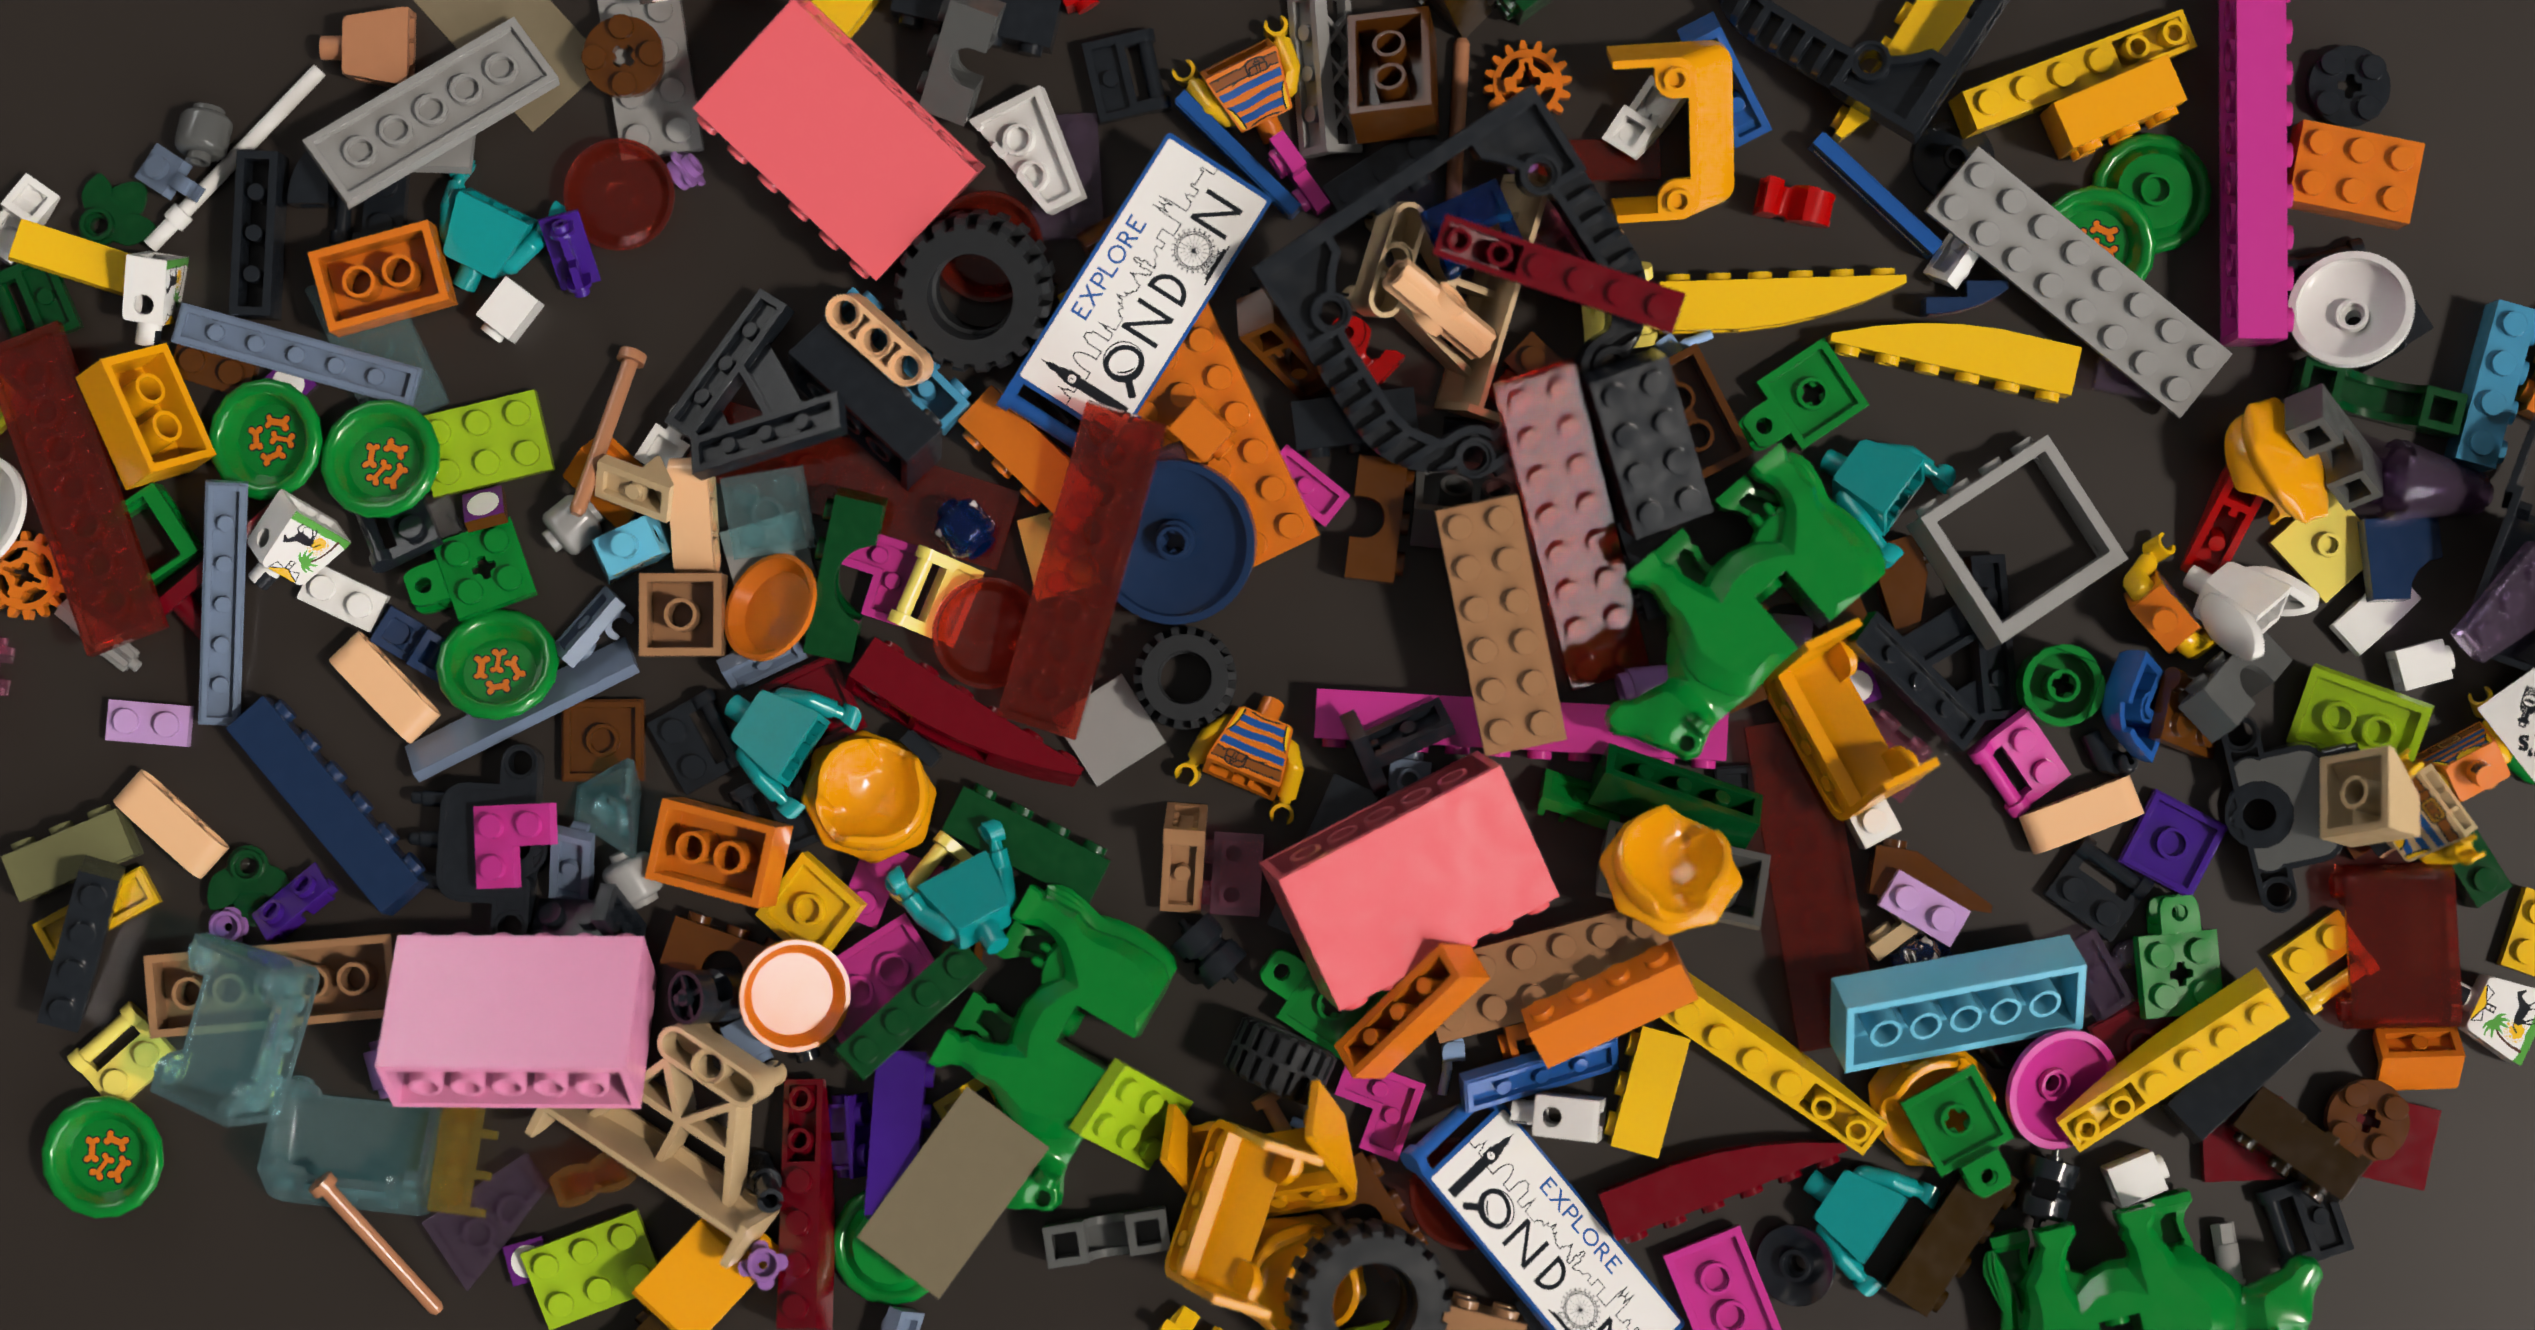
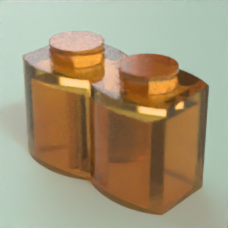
(588, 1178)

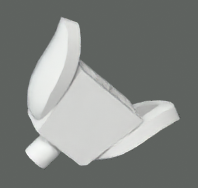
(2245, 602)

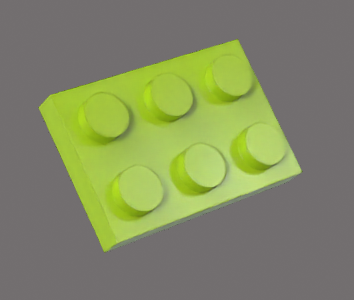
(490, 443)
(2351, 710)
(1128, 1113)
(590, 1268)

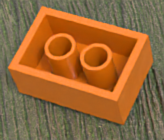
(2354, 174)
(382, 278)
(719, 852)

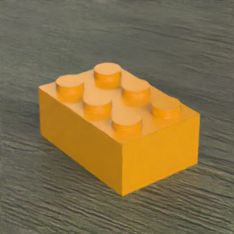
(2114, 109)
(145, 415)

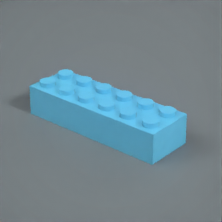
(1957, 1003)

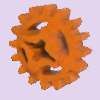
(1545, 81)
(20, 589)

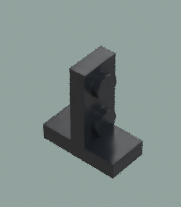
(1396, 738)
(605, 916)

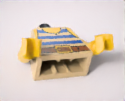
(2442, 822)

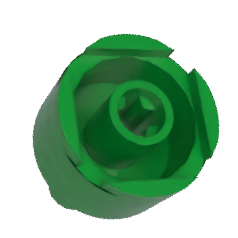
(2079, 674)

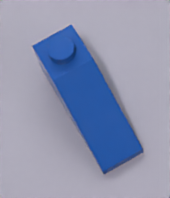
(1748, 115)

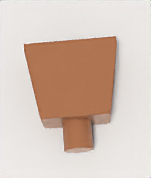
(375, 46)

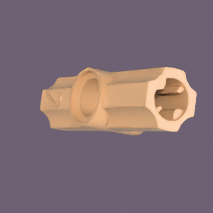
(1439, 308)

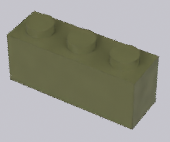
(54, 861)

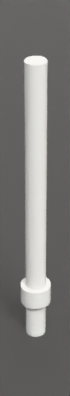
(180, 215)

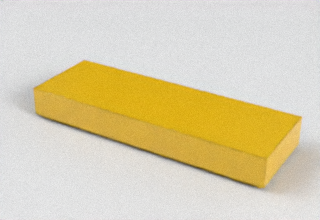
(69, 256)
(135, 897)

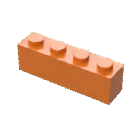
(1017, 448)
(1609, 1004)
(1411, 1011)

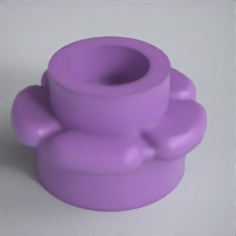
(230, 915)

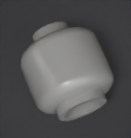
(570, 531)
(630, 878)

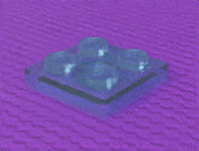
(768, 512)

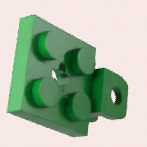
(1787, 413)
(454, 579)
(2172, 941)
(1303, 1002)
(1974, 1146)

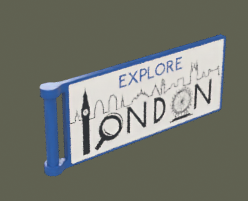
(1139, 288)
(1537, 1228)

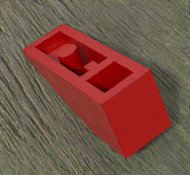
(2221, 526)

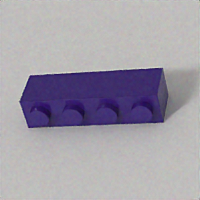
(897, 1121)

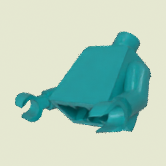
(486, 233)
(1879, 484)
(779, 735)
(968, 900)
(1860, 1212)

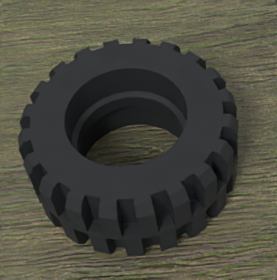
(941, 330)
(1355, 1245)

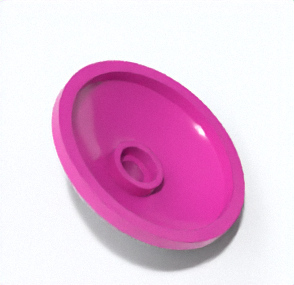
(2073, 1062)

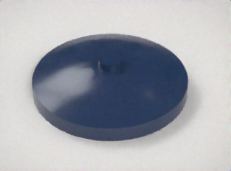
(1189, 546)

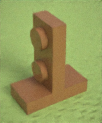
(1183, 857)

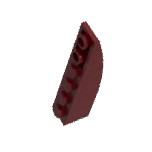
(1559, 274)
(952, 718)
(1706, 1179)
(807, 1209)

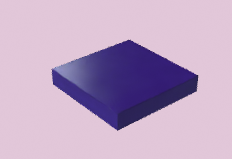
(2171, 843)

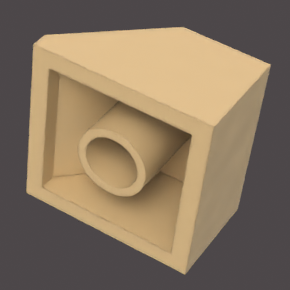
(2367, 798)

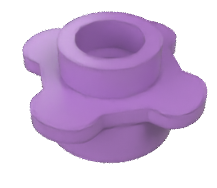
(686, 170)
(766, 1276)

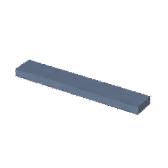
(296, 355)
(223, 601)
(472, 735)

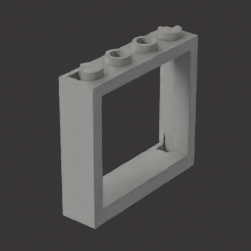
(1955, 574)

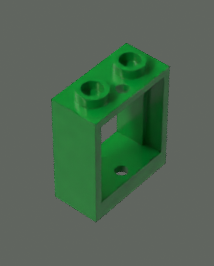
(174, 524)

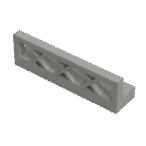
(1315, 103)

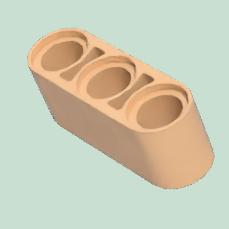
(860, 334)
(693, 520)
(384, 687)
(2081, 814)
(171, 824)

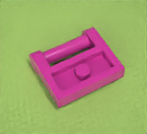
(2030, 756)

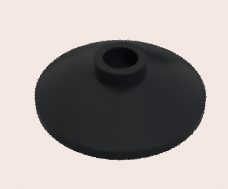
(1932, 153)
(1781, 1273)

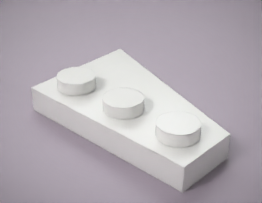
(1034, 147)

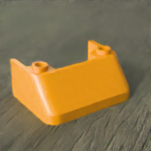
(1704, 76)
(1835, 728)
(1316, 1187)
(1227, 1213)

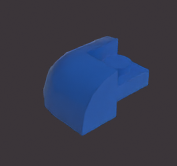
(2131, 702)

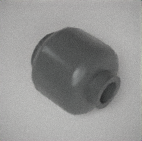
(203, 134)

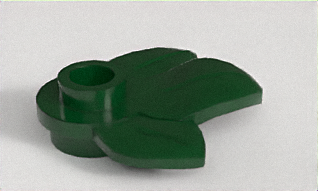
(120, 209)
(245, 889)

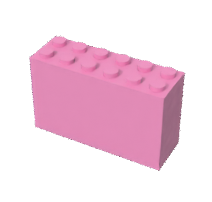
(517, 1021)

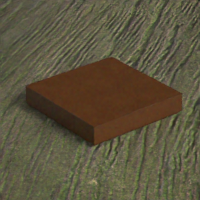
(601, 735)

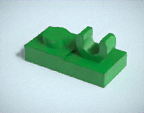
(1570, 798)

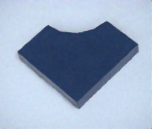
(2394, 554)

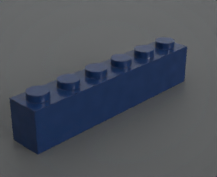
(328, 805)

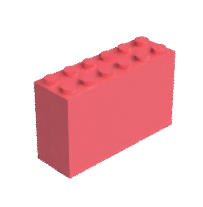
(837, 138)
(1409, 874)

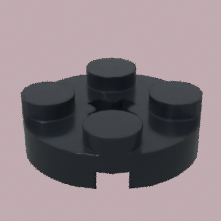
(2366, 71)

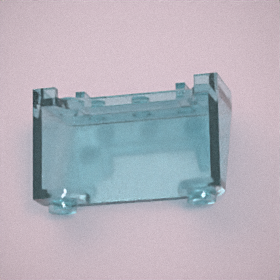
(240, 1033)
(371, 1147)

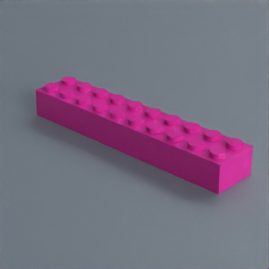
(2254, 173)

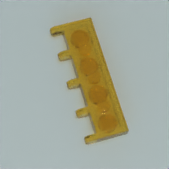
(457, 1162)

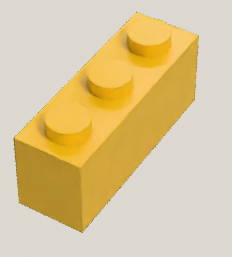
(1646, 1090)

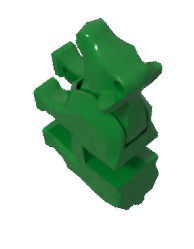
(1717, 629)
(1024, 1058)
(2157, 1282)

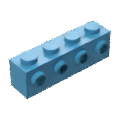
(2492, 384)
(942, 397)

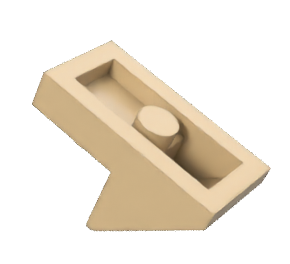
(635, 487)
(1888, 937)

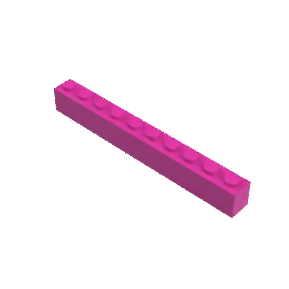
(1582, 722)

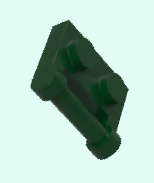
(44, 297)

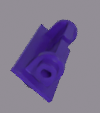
(570, 252)
(284, 910)
(853, 1117)

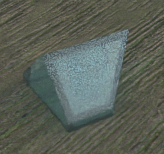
(612, 806)

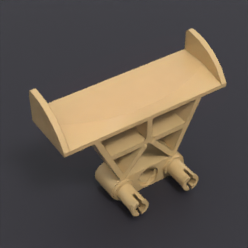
(1491, 298)
(662, 1157)

